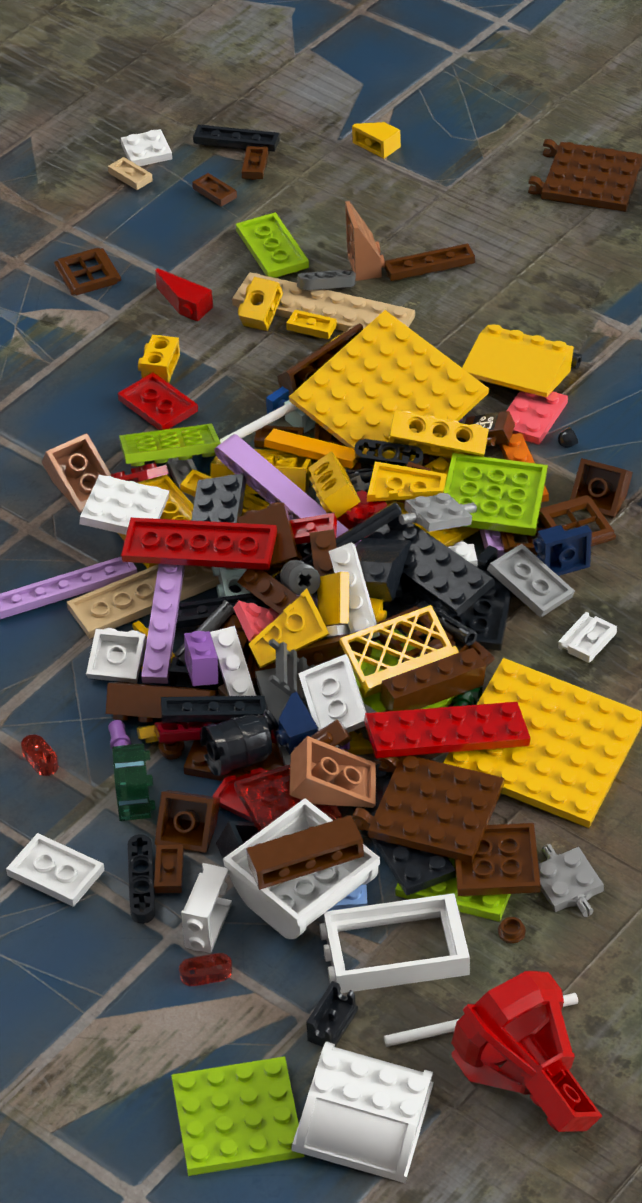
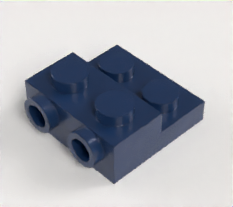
(563, 549)

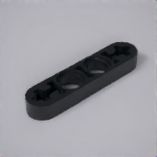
(141, 878)

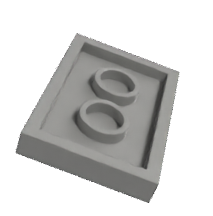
(531, 580)

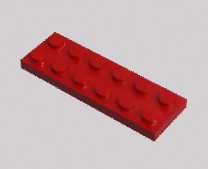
(199, 543)
(446, 729)

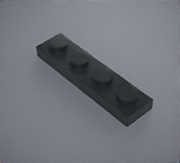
(235, 137)
(209, 708)

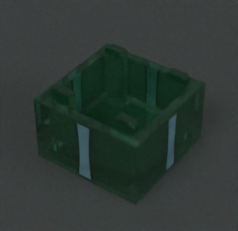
(132, 782)

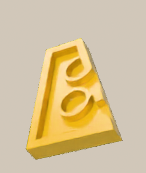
(403, 483)
(296, 626)

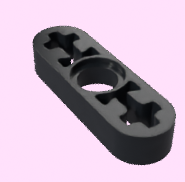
(372, 445)

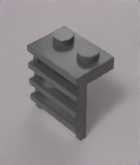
(287, 670)

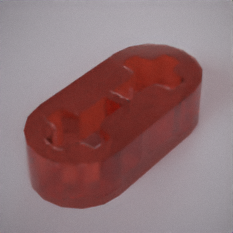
(35, 757)
(205, 969)

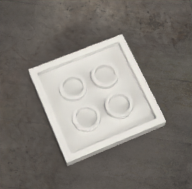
(117, 500)

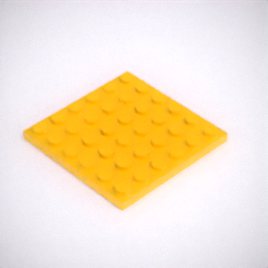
(385, 372)
(572, 747)

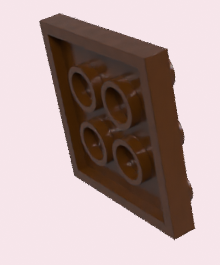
(502, 864)

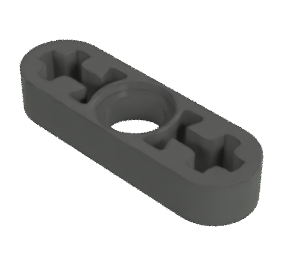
(326, 279)

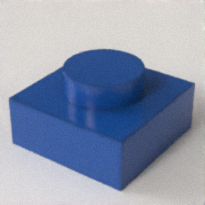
(277, 399)

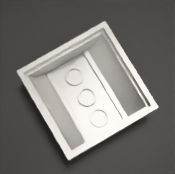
(300, 901)
(363, 1113)

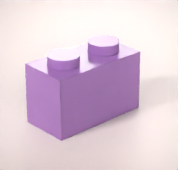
(201, 658)

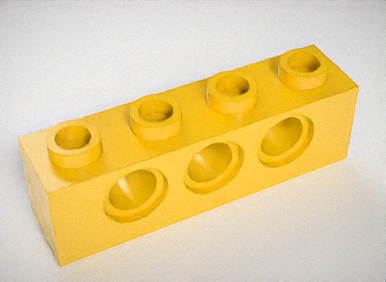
(430, 444)
(333, 485)

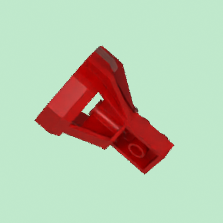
(526, 1029)

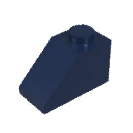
(295, 724)

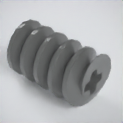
(293, 570)

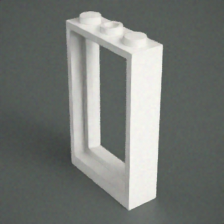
(391, 913)

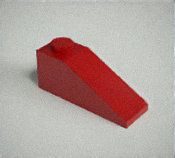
(185, 296)

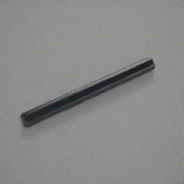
(361, 530)

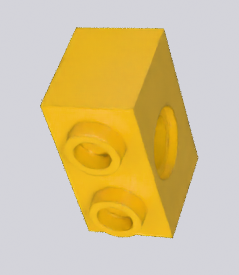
(260, 315)

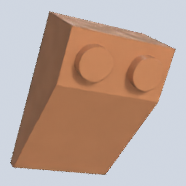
(361, 247)
(75, 469)
(331, 775)

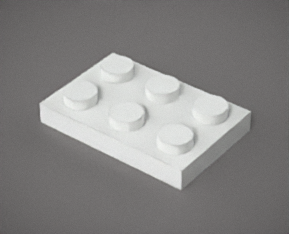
(333, 694)
(55, 869)

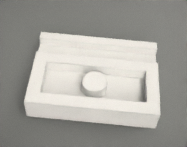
(587, 637)

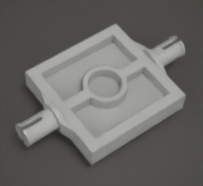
(437, 512)
(568, 880)

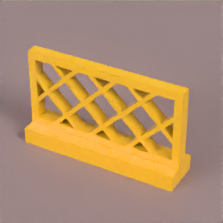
(372, 683)

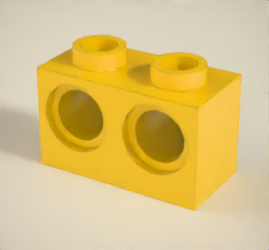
(160, 357)

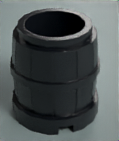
(236, 743)

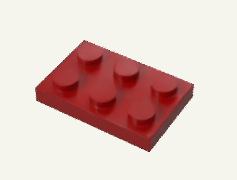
(157, 402)

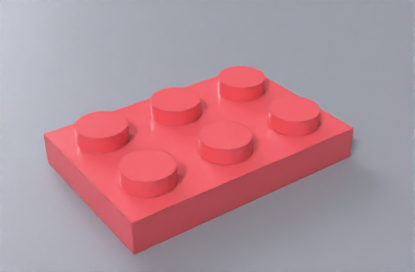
(536, 414)
(254, 618)

